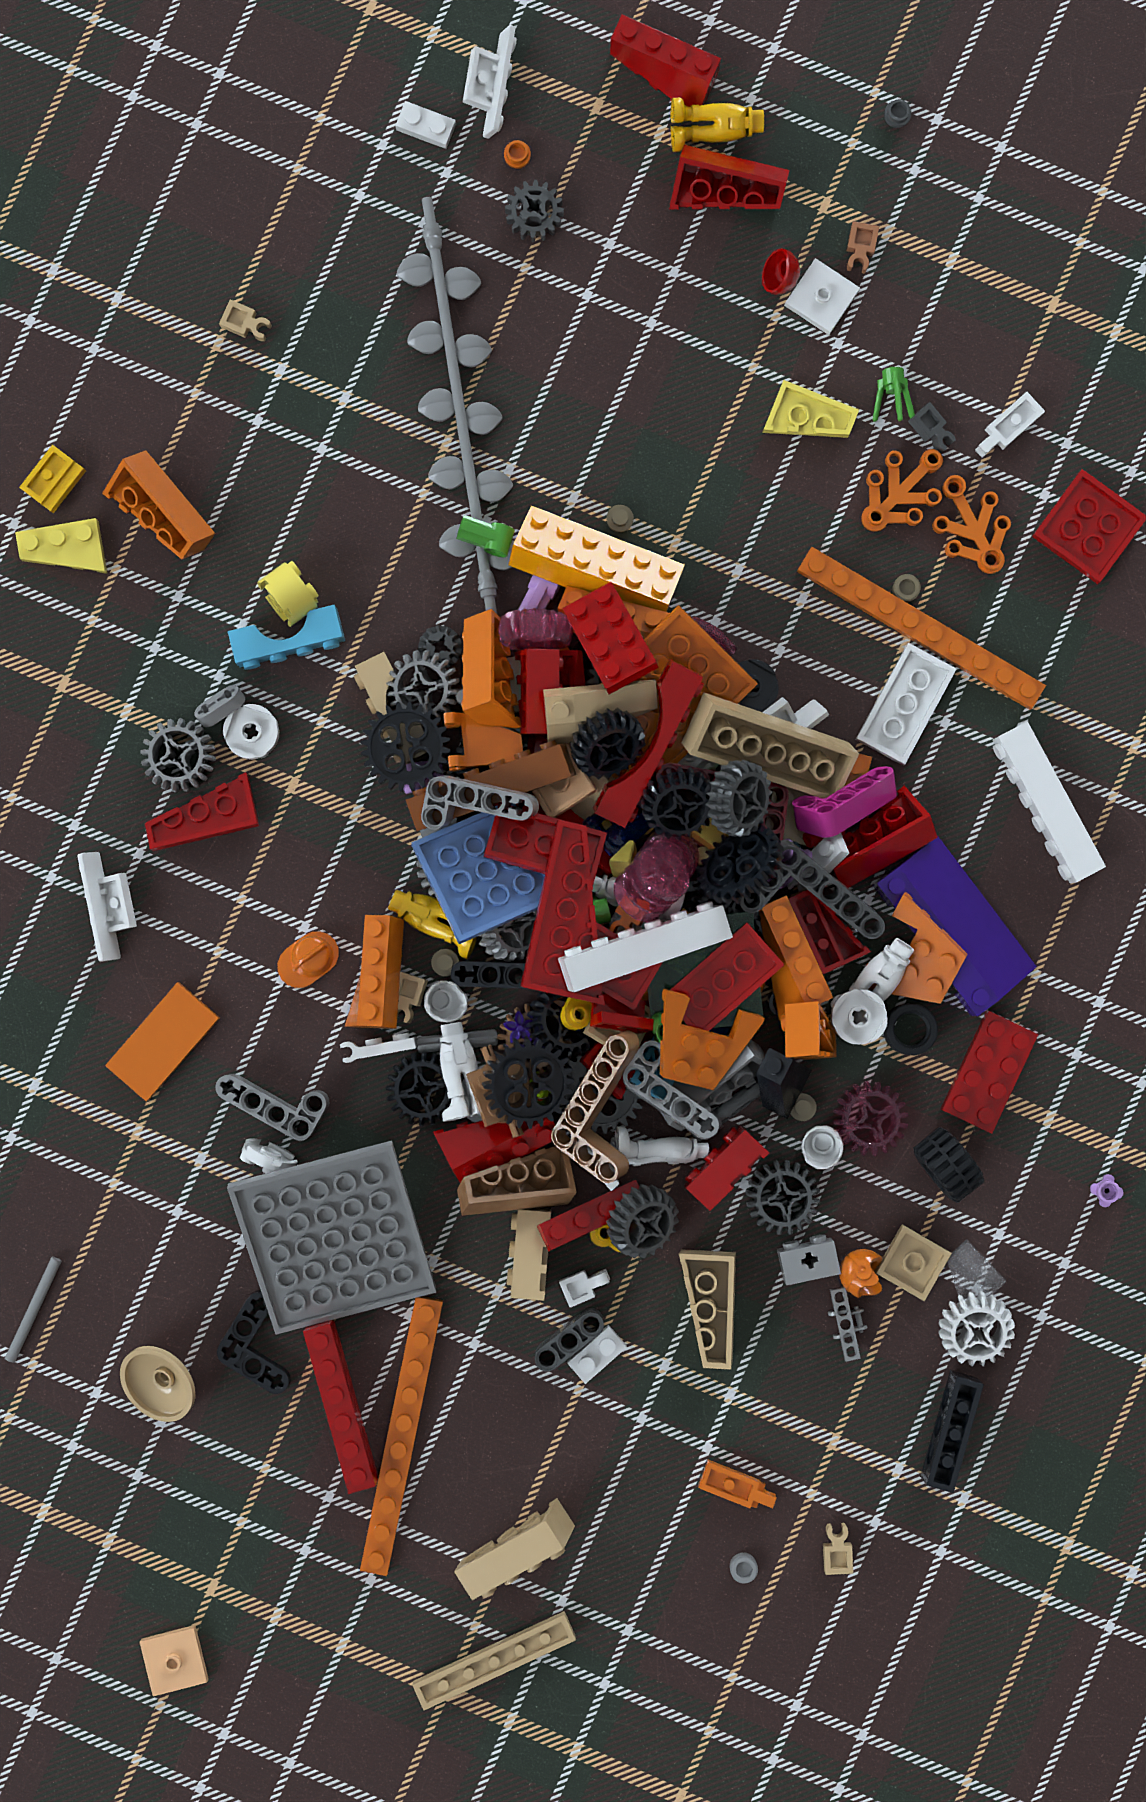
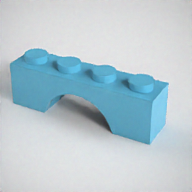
(320, 630)

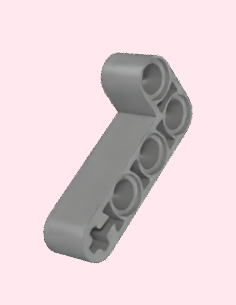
(481, 802)
(673, 1097)
(269, 1101)

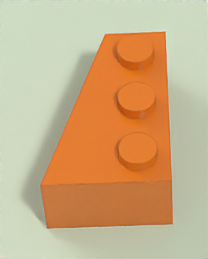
(808, 1032)

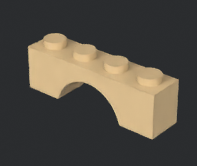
(373, 676)

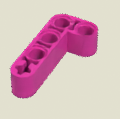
(846, 806)

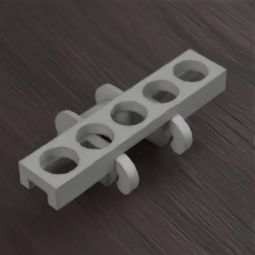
(850, 1332)

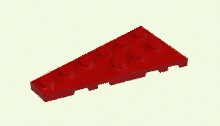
(563, 914)

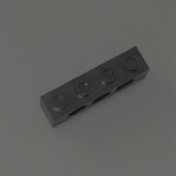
(951, 1431)

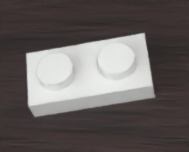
(425, 124)
(596, 1354)

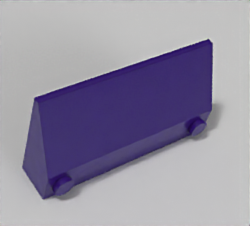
(955, 904)

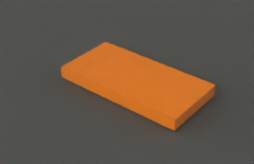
(162, 1041)

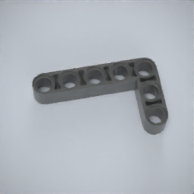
(816, 884)

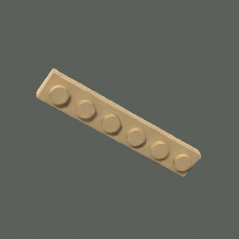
(494, 1660)

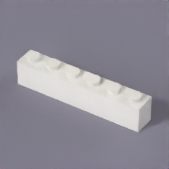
(1048, 803)
(644, 947)

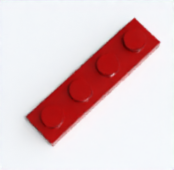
(582, 1219)

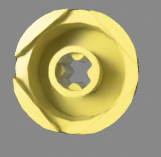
(288, 593)

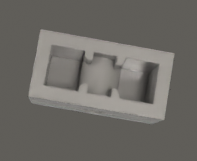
(823, 1265)

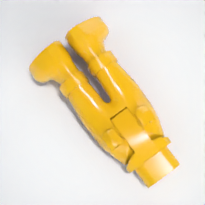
(729, 120)
(423, 914)

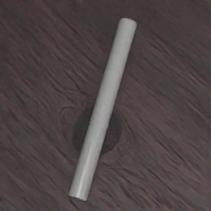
(33, 1309)

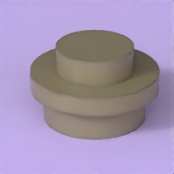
(619, 518)
(444, 961)
(804, 1108)

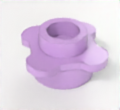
(1114, 1193)

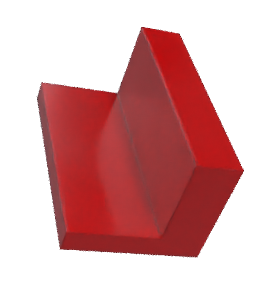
(619, 1017)

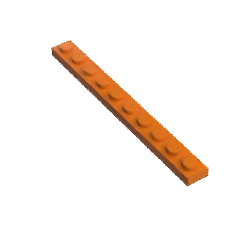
(921, 628)
(401, 1435)

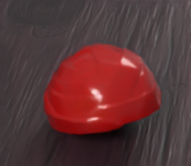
(780, 272)

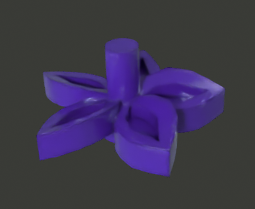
(518, 1027)

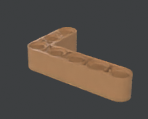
(592, 1105)

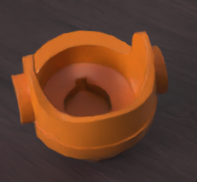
(859, 1273)

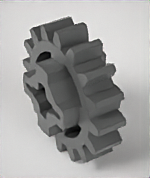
(534, 223)

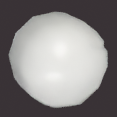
(445, 1002)
(822, 1147)

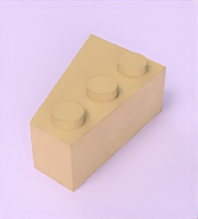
(529, 1255)

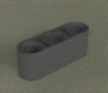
(563, 1352)

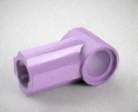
(539, 593)

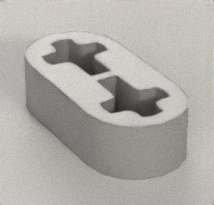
(219, 706)

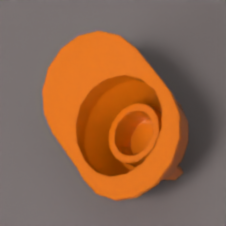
(308, 959)

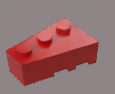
(538, 672)
(827, 936)
(724, 1167)

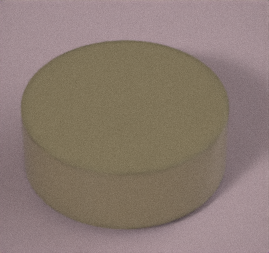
(906, 587)

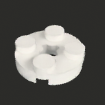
(244, 718)
(874, 1013)
(269, 1157)

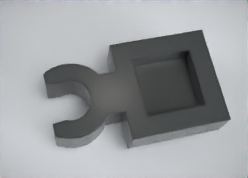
(929, 425)

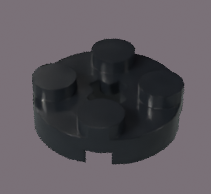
(767, 685)

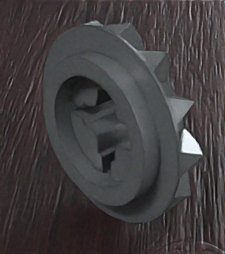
(452, 643)

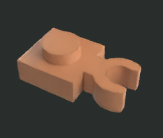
(862, 243)

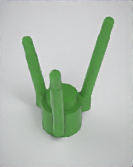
(894, 384)

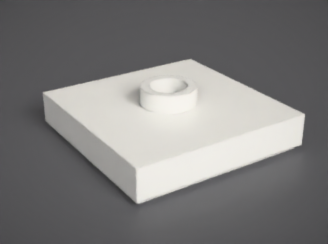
(822, 296)

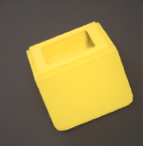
(623, 858)

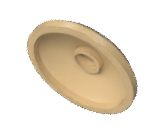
(157, 1383)

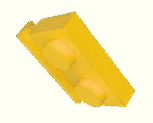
(52, 479)

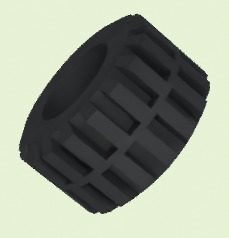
(948, 1164)

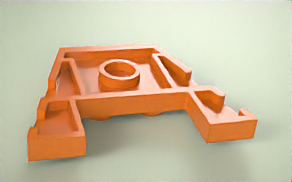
(934, 957)
(697, 1054)

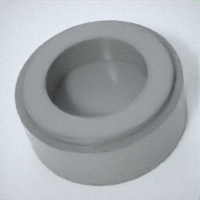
(743, 1568)

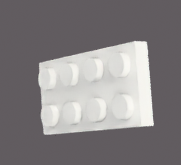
(906, 704)

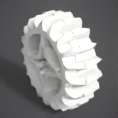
(964, 1344)

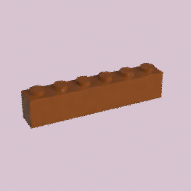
(523, 775)

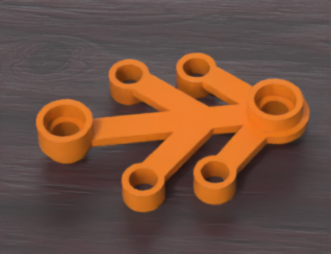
(899, 493)
(974, 528)

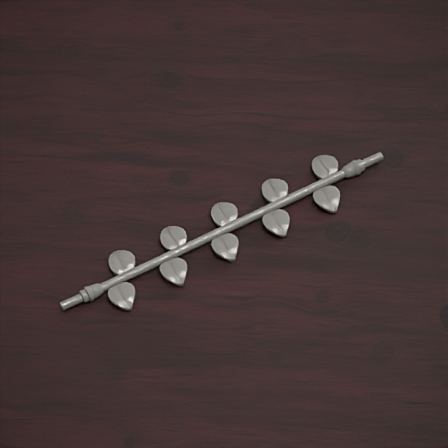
(441, 404)

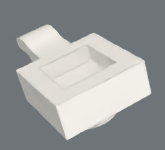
(580, 1287)

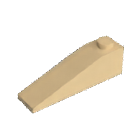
(571, 705)

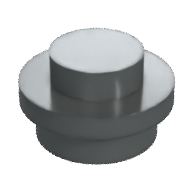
(897, 113)

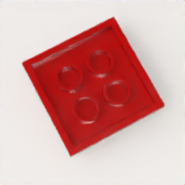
(1089, 526)

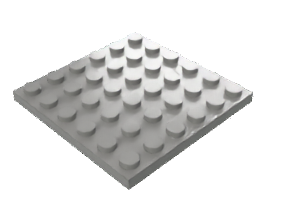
(332, 1237)

